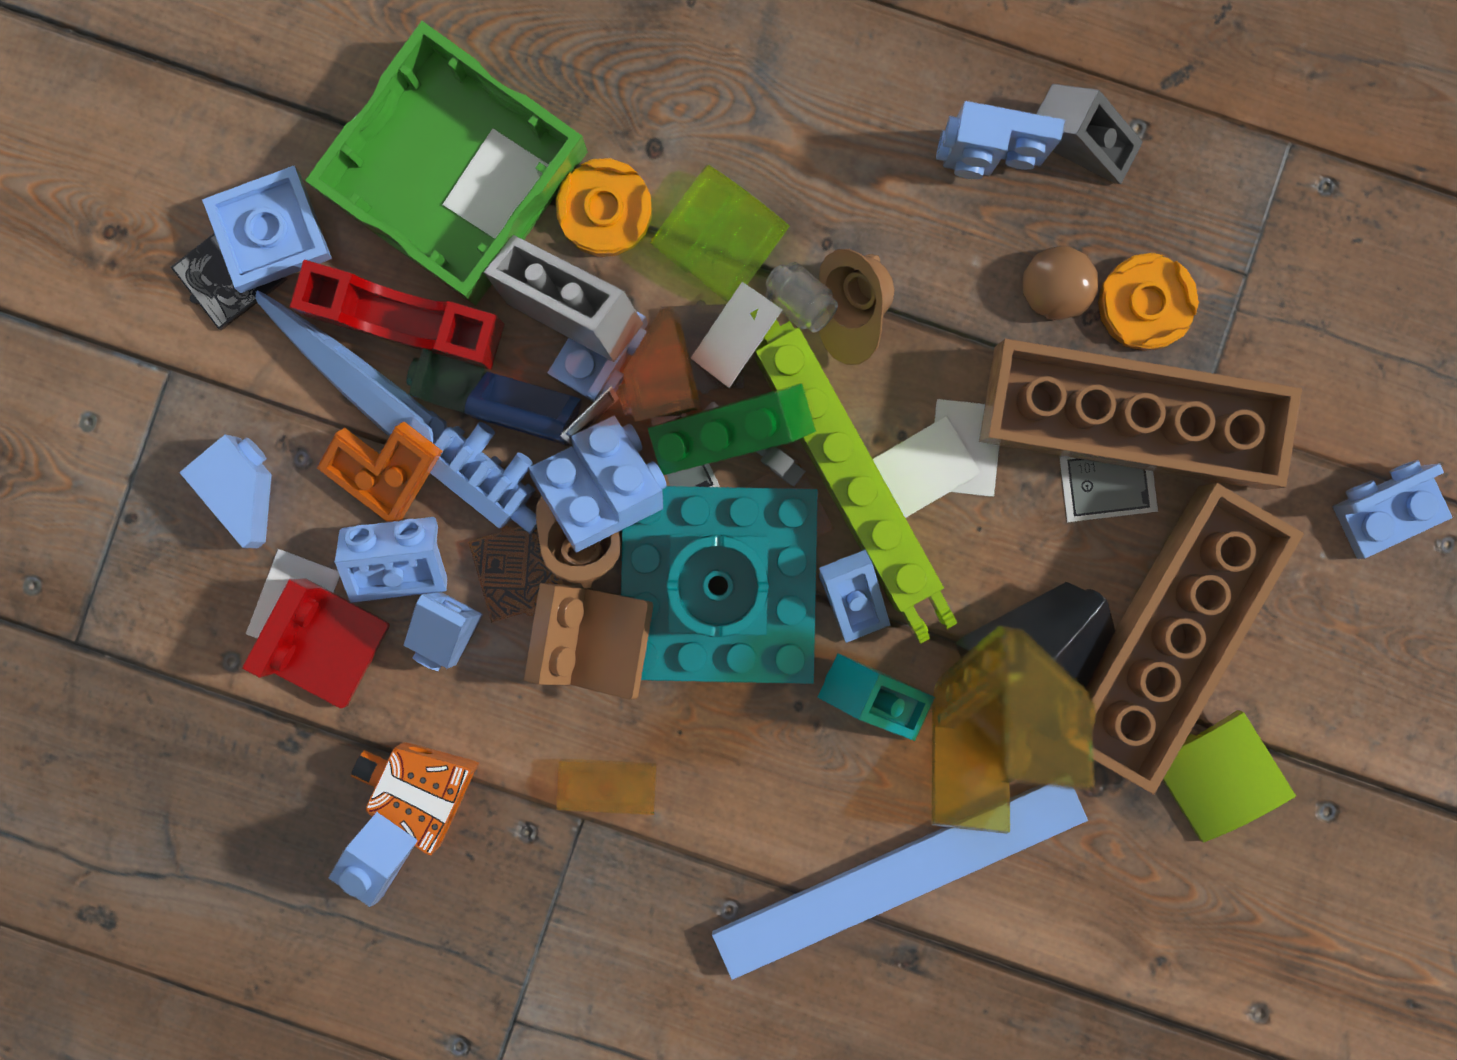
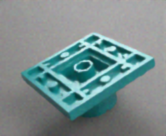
(765, 552)

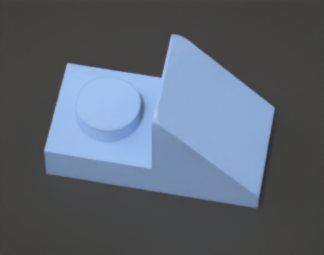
(854, 595)

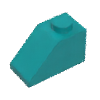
(875, 697)

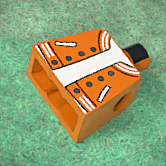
(416, 789)

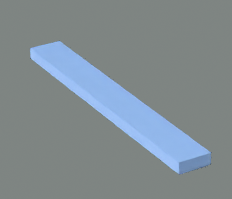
(891, 880)

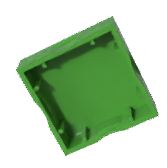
(415, 142)

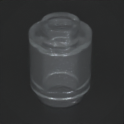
(801, 296)

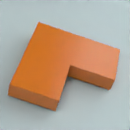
(383, 480)

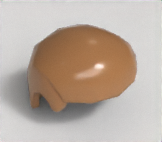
(1060, 283)

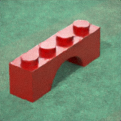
(397, 316)

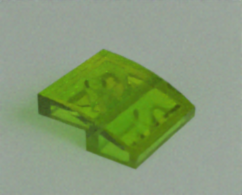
(719, 233)

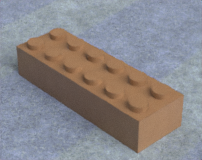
(1140, 415)
(1184, 631)

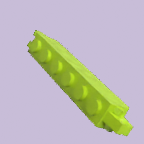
(854, 480)

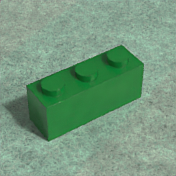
(732, 429)

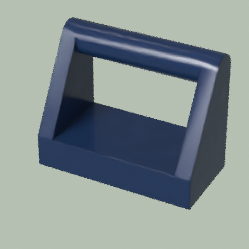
(522, 407)

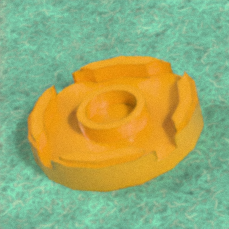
(604, 207)
(1148, 302)

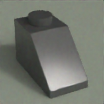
(1092, 131)

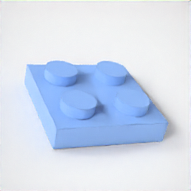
(266, 229)

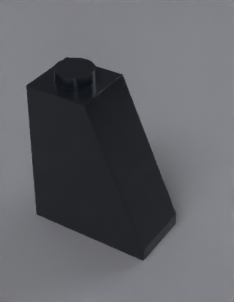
(1065, 622)

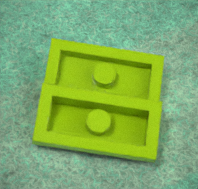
(1226, 778)

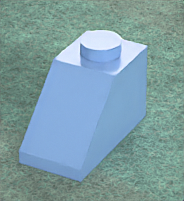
(234, 487)
(440, 630)
(373, 860)

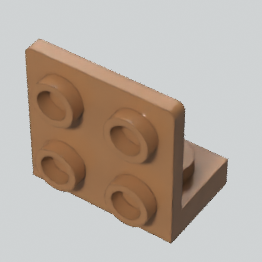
(588, 640)

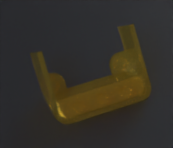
(1001, 720)

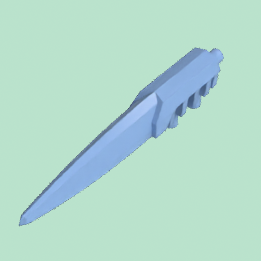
(461, 465)

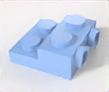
(987, 133)
(599, 483)

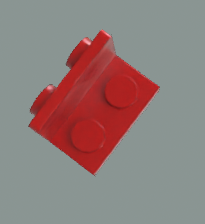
(317, 642)

